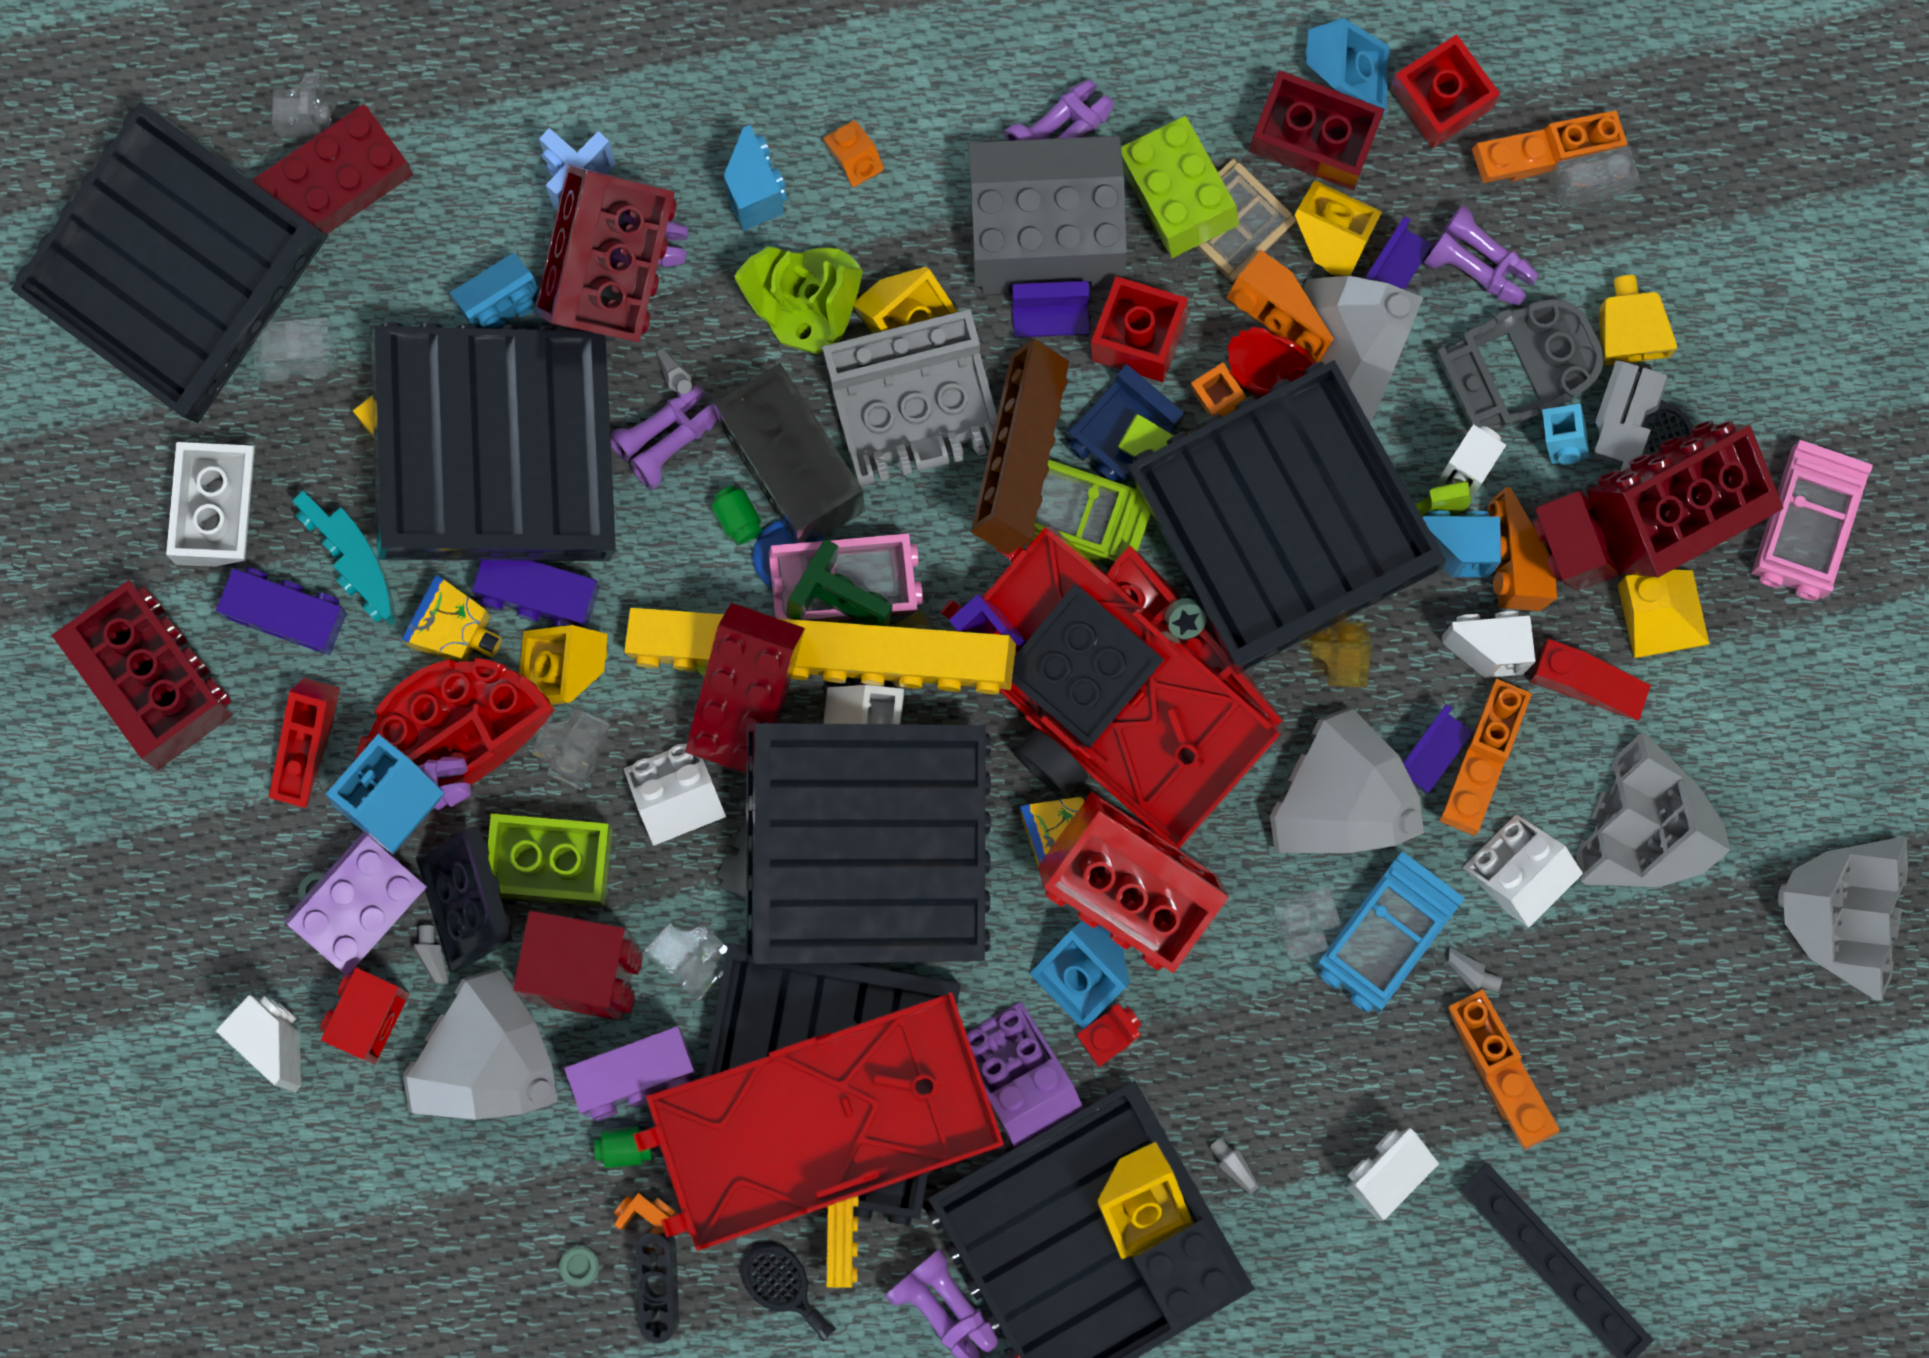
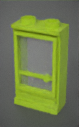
(1092, 512)

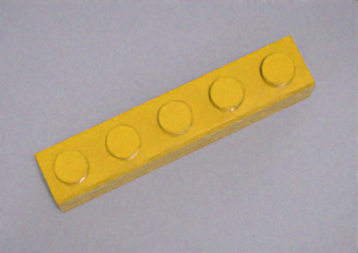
(840, 1244)

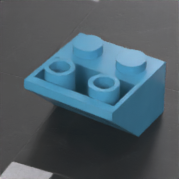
(751, 184)
(497, 294)
(1467, 542)
(384, 794)

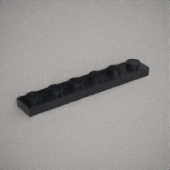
(1555, 1264)

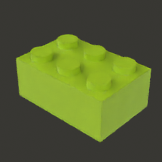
(1179, 187)
(550, 859)

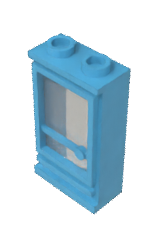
(1388, 933)

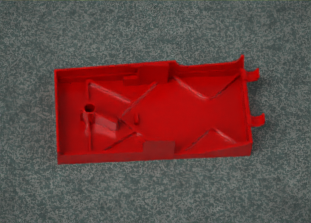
(1183, 732)
(821, 1123)

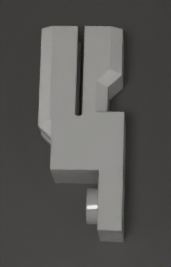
(1626, 441)

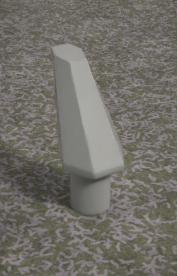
(675, 375)
(430, 955)
(1472, 972)
(1234, 1165)

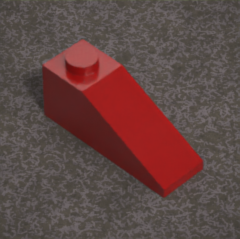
(1589, 680)
(303, 740)

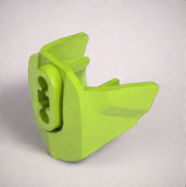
(802, 294)

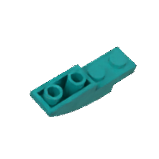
(358, 565)

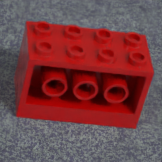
(1141, 884)

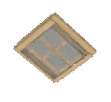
(1260, 222)

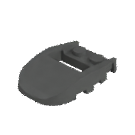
(1553, 346)

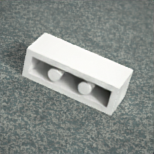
(1473, 459)

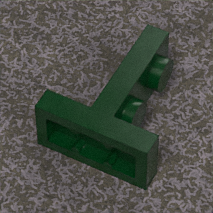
(836, 592)

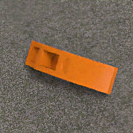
(1540, 150)
(1485, 757)
(1502, 1070)

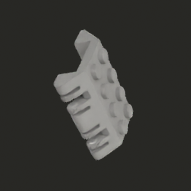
(911, 395)

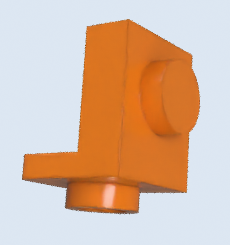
(854, 153)
(652, 1212)

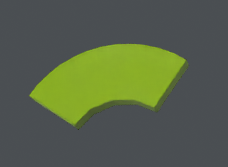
(1449, 498)

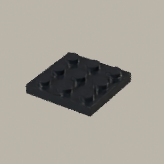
(1084, 665)
(465, 899)

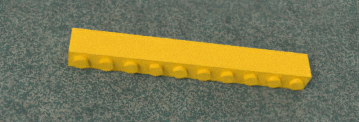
(839, 651)

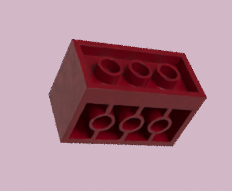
(581, 246)
(1684, 498)
(121, 680)
(577, 966)

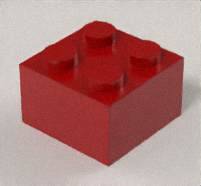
(1444, 91)
(1139, 329)
(363, 1015)

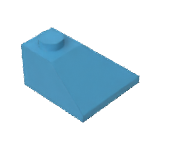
(1350, 60)
(1083, 972)

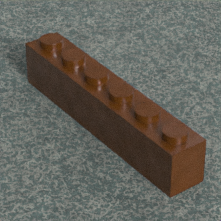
(1020, 447)

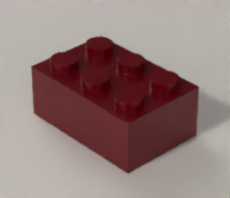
(1316, 130)
(1576, 541)

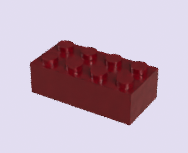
(338, 171)
(743, 683)

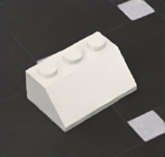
(210, 504)
(267, 1039)

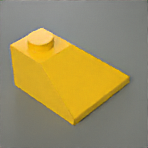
(1335, 227)
(903, 301)
(1662, 613)
(563, 660)
(1142, 1200)

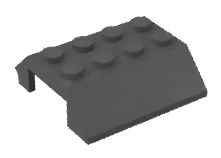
(1047, 212)

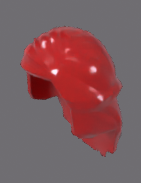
(1264, 358)

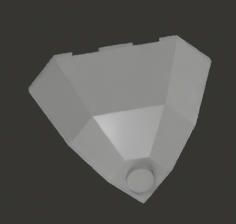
(1368, 330)
(1346, 793)
(1651, 824)
(1847, 912)
(482, 1056)

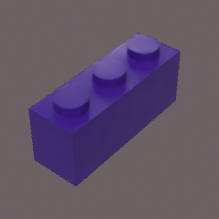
(536, 591)
(282, 610)

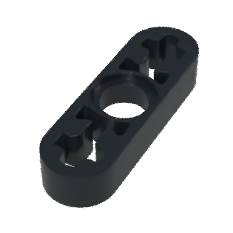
(647, 1299)

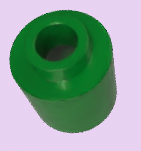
(737, 515)
(619, 1149)

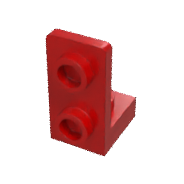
(1110, 1034)

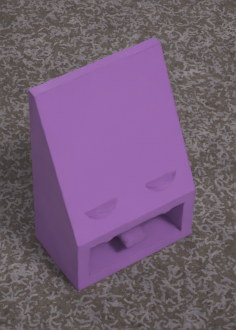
(1021, 1075)

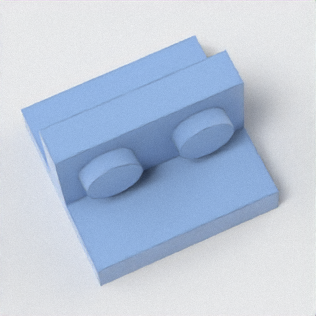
(558, 154)

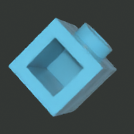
(1566, 434)

